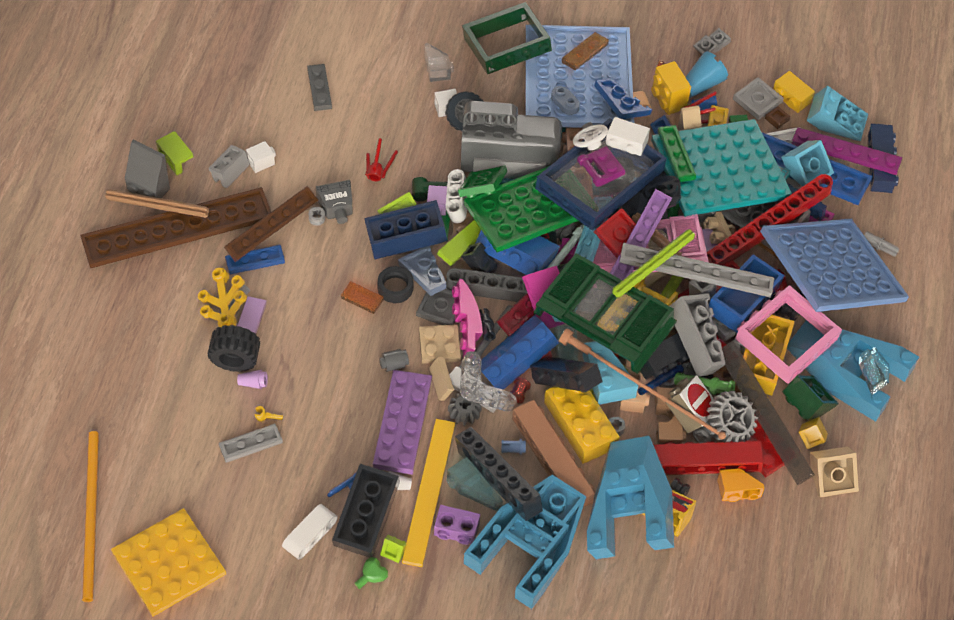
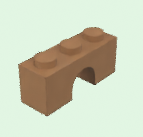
(671, 430)

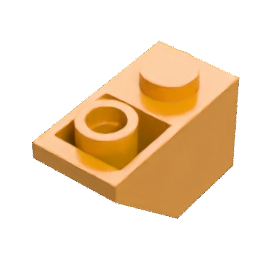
(738, 484)

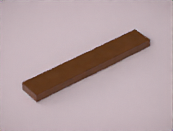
(271, 223)

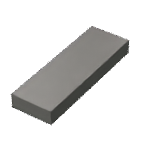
(250, 443)

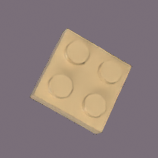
(439, 342)

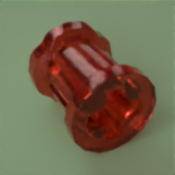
(520, 389)

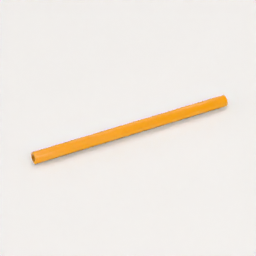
(90, 518)

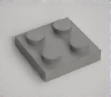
(758, 98)

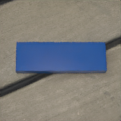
(256, 259)

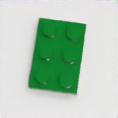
(482, 181)

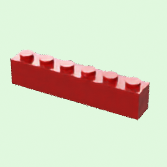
(710, 457)

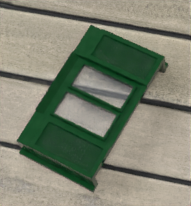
(626, 325)

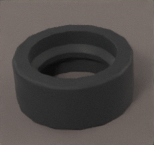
(395, 272)

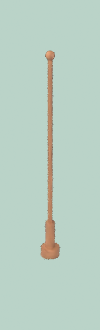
(567, 337)

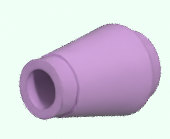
(253, 379)

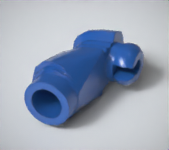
(706, 104)

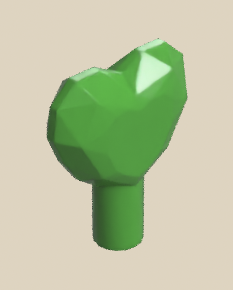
(372, 573)

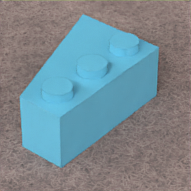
(614, 385)

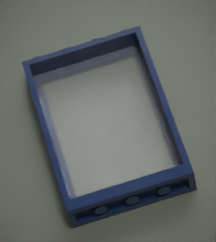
(574, 190)

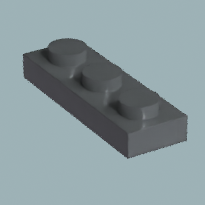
(319, 87)

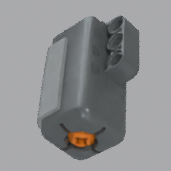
(500, 137)

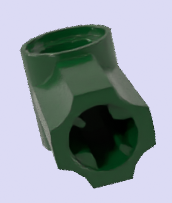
(421, 186)

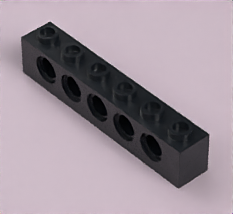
(499, 474)

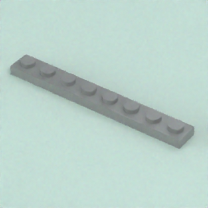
(701, 271)

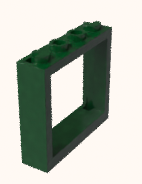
(499, 21)

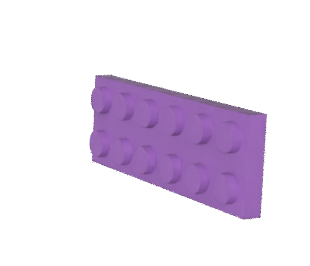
(402, 422)

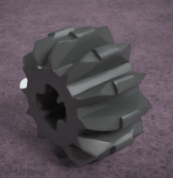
(464, 410)

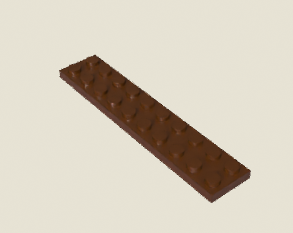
(174, 228)

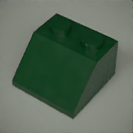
(809, 397)

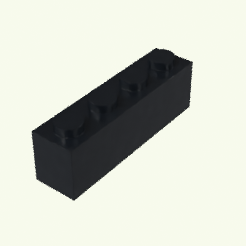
(665, 357)
(566, 373)

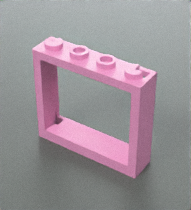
(803, 307)

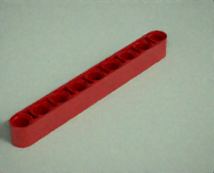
(768, 218)

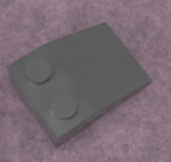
(146, 171)

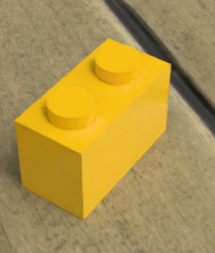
(794, 91)

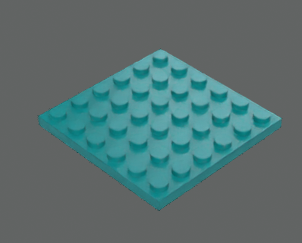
(730, 167)

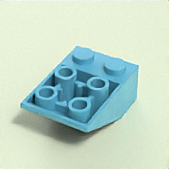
(837, 115)

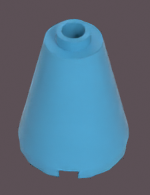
(706, 74)

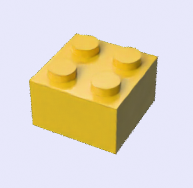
(670, 88)

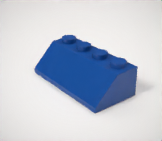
(525, 257)
(517, 353)

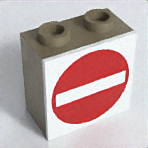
(693, 398)

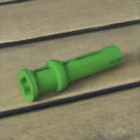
(713, 385)

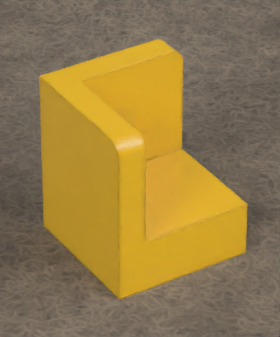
(813, 433)

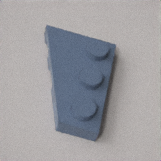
(424, 270)

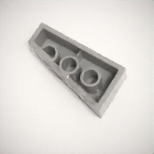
(698, 333)

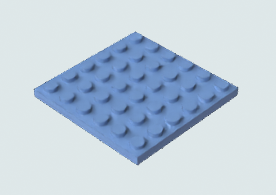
(834, 264)

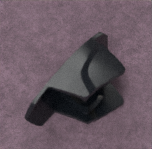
(666, 184)

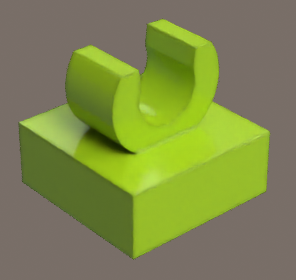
(393, 548)

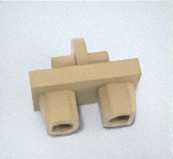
(720, 228)

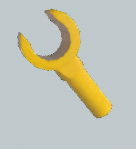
(262, 417)

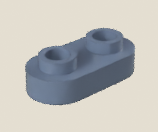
(565, 100)

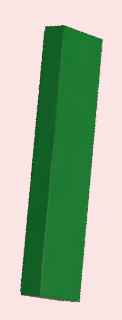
(676, 153)

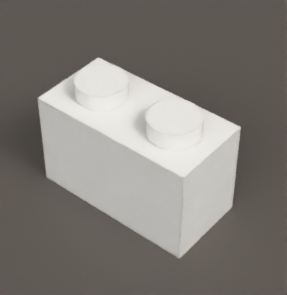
(627, 136)

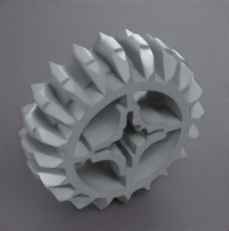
(726, 415)

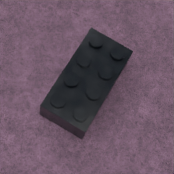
(366, 511)

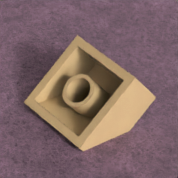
(834, 471)

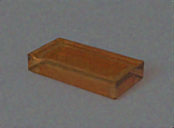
(362, 297)

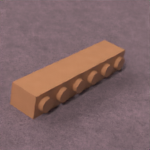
(550, 448)

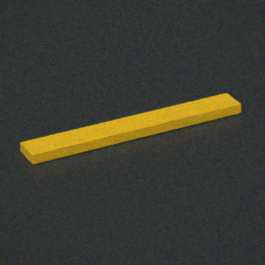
(428, 493)

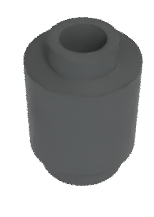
(394, 360)

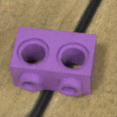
(458, 520)

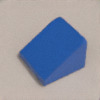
(661, 122)

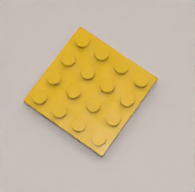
(168, 562)

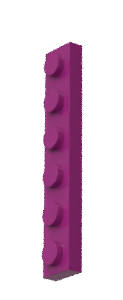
(851, 152)

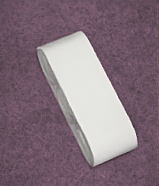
(454, 203)
(309, 531)

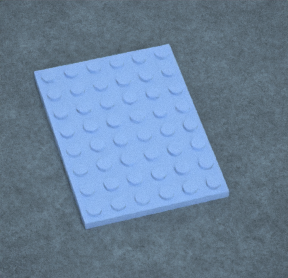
(548, 72)

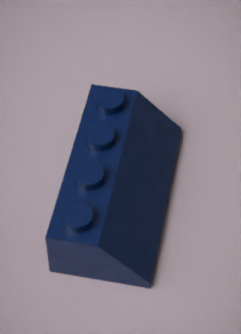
(405, 229)

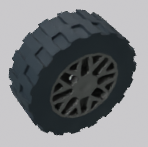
(455, 108)

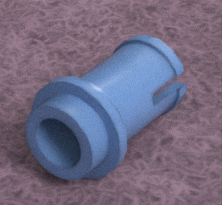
(513, 446)

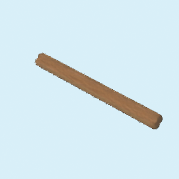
(157, 203)

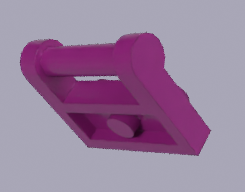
(605, 163)

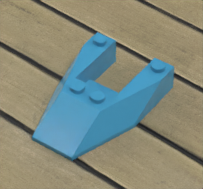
(840, 370)
(628, 486)
(544, 536)

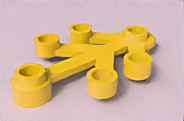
(227, 315)

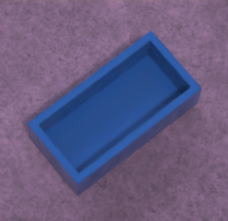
(736, 306)

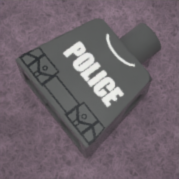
(336, 200)

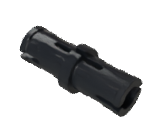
(487, 325)

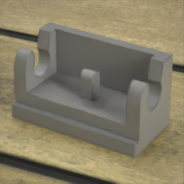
(229, 166)

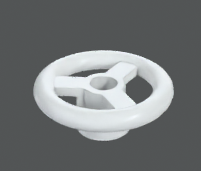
(592, 139)

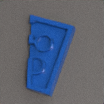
(619, 101)

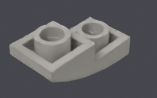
(713, 43)

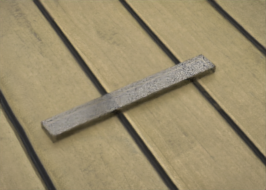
(767, 414)

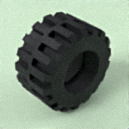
(234, 348)

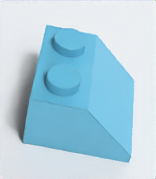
(807, 162)

